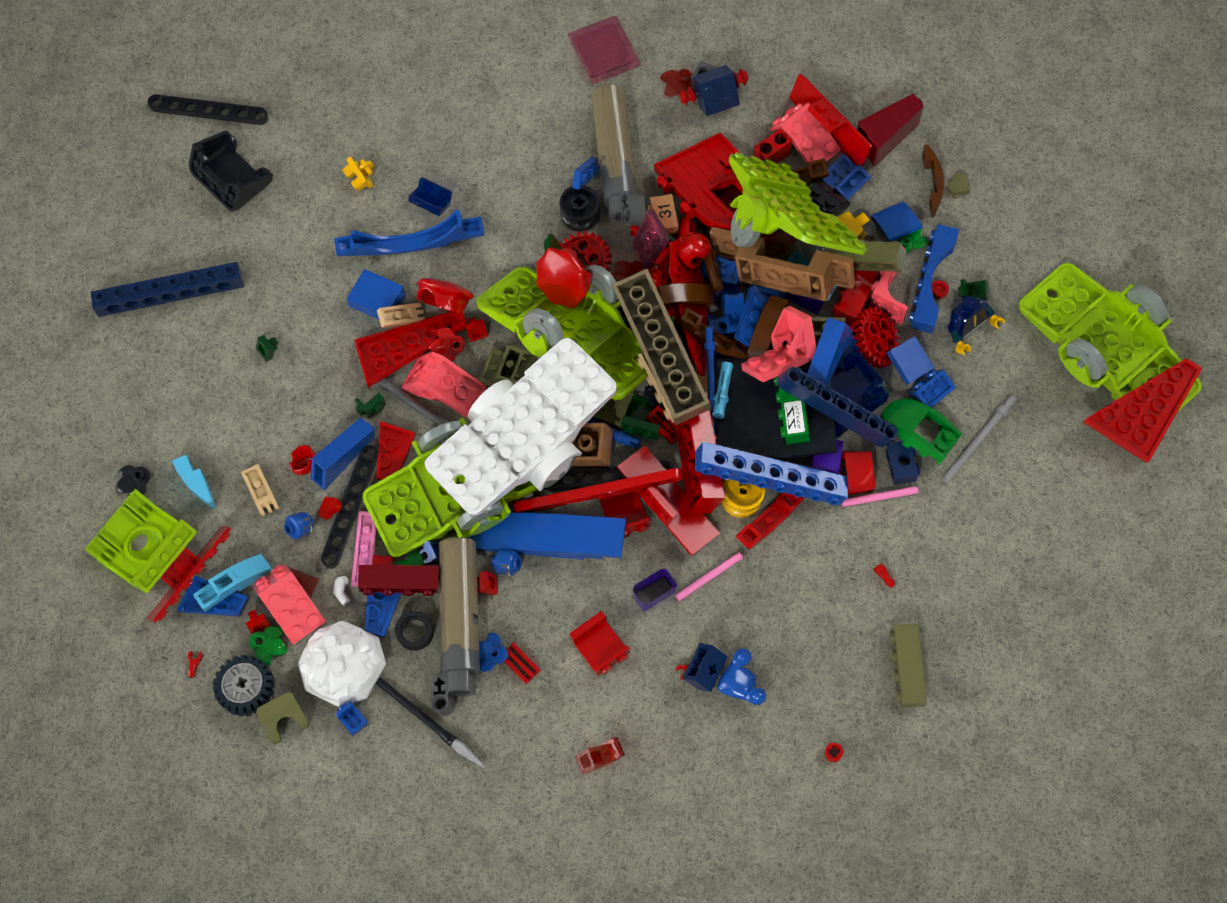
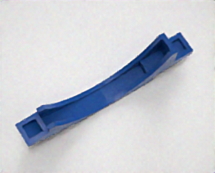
(440, 235)
(732, 305)

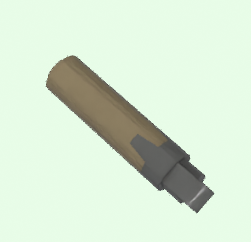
(616, 156)

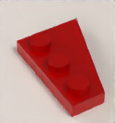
(393, 449)

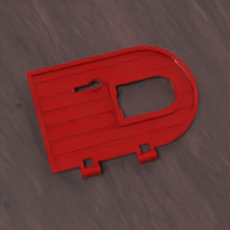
(696, 177)

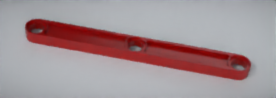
(598, 491)

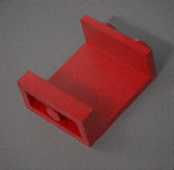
(627, 507)
(599, 644)

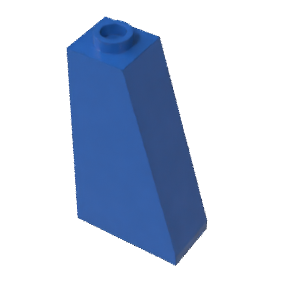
(829, 350)
(340, 453)

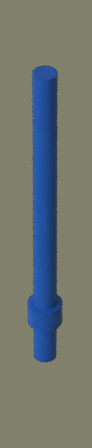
(709, 347)

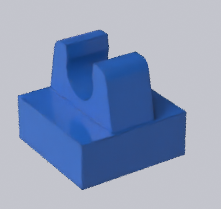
(432, 551)

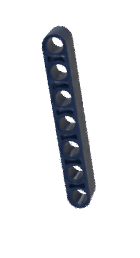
(837, 407)

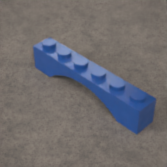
(926, 310)

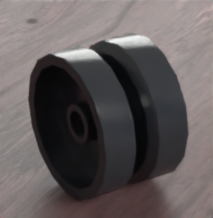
(579, 208)

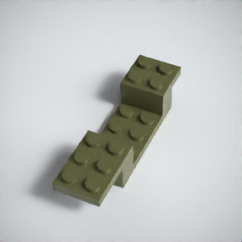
(516, 361)

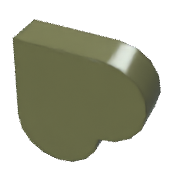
(959, 185)

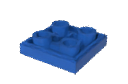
(910, 360)

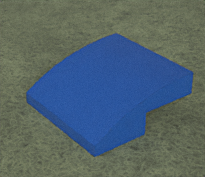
(846, 177)
(896, 221)

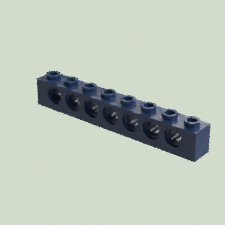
(167, 289)

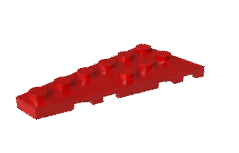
(394, 348)

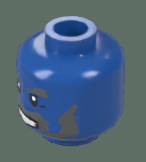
(299, 525)
(506, 562)

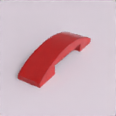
(768, 520)

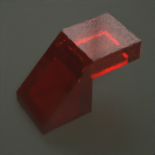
(600, 756)

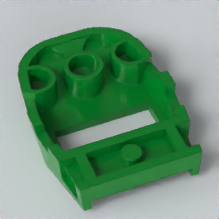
(907, 415)

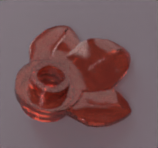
(675, 83)
(626, 269)

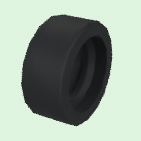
(405, 618)

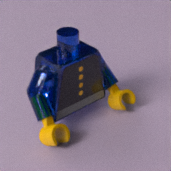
(968, 318)

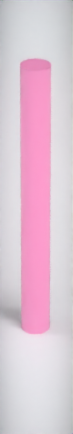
(880, 496)
(709, 576)

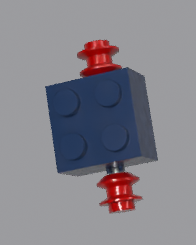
(715, 90)

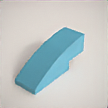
(194, 480)

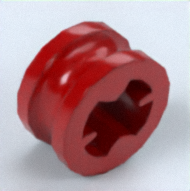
(838, 756)

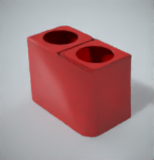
(776, 155)
(859, 471)

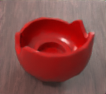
(302, 460)

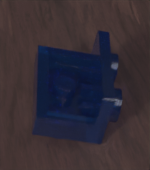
(431, 197)

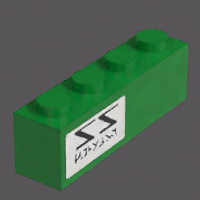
(794, 417)

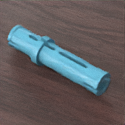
(721, 396)

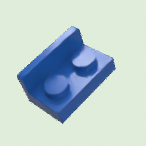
(727, 270)
(932, 388)

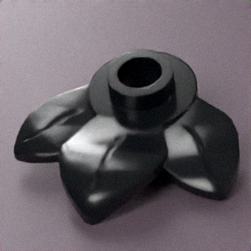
(130, 479)

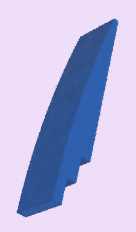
(555, 536)

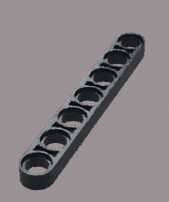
(200, 105)
(597, 472)
(349, 496)

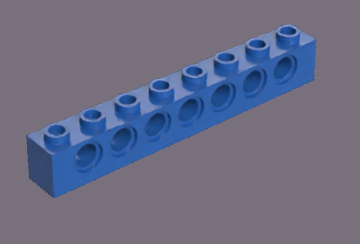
(771, 473)

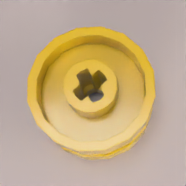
(743, 504)

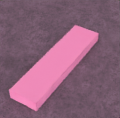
(364, 544)

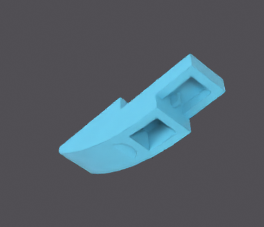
(230, 580)

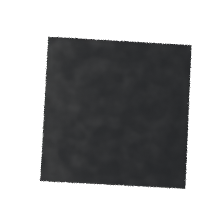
(754, 423)

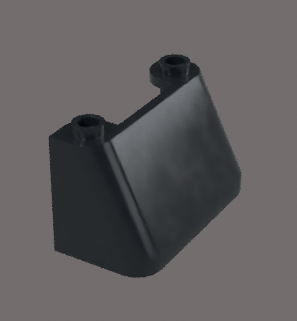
(225, 171)

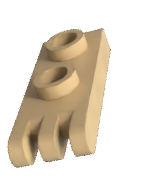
(400, 315)
(259, 489)

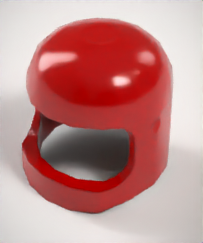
(694, 246)

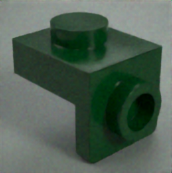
(976, 289)
(373, 406)

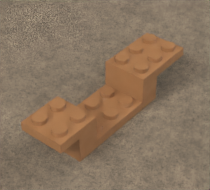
(809, 281)

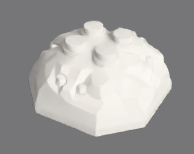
(341, 663)

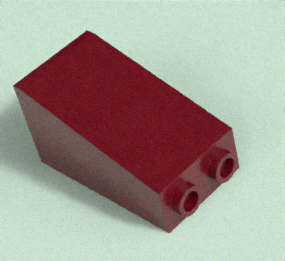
(890, 126)

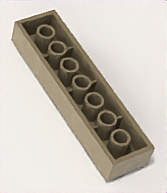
(661, 347)

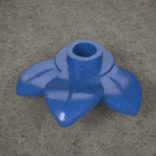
(491, 652)

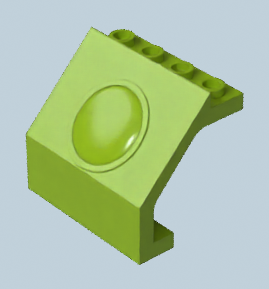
(164, 541)

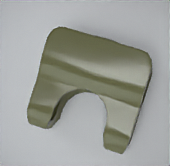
(278, 709)

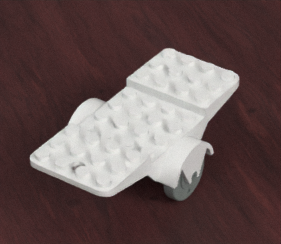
(523, 429)

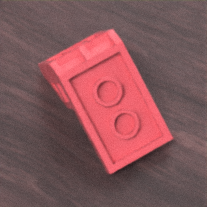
(800, 346)
(440, 378)

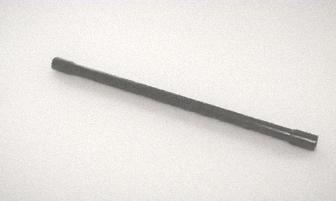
(388, 386)

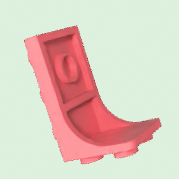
(807, 134)
(882, 299)
(288, 603)

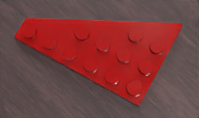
(1144, 414)

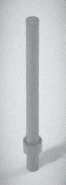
(1001, 412)

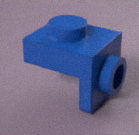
(351, 718)

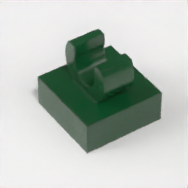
(266, 347)

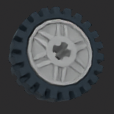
(230, 680)

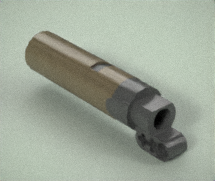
(458, 623)

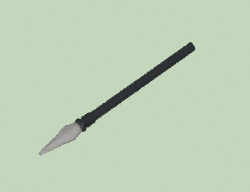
(445, 735)

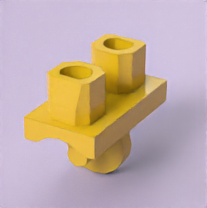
(361, 171)

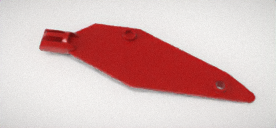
(681, 273)

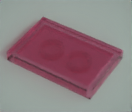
(650, 239)

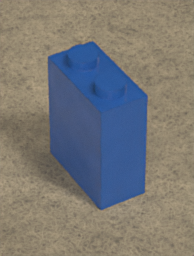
(374, 292)

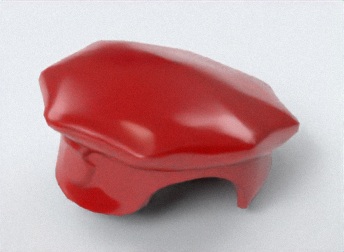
(562, 277)
(443, 294)

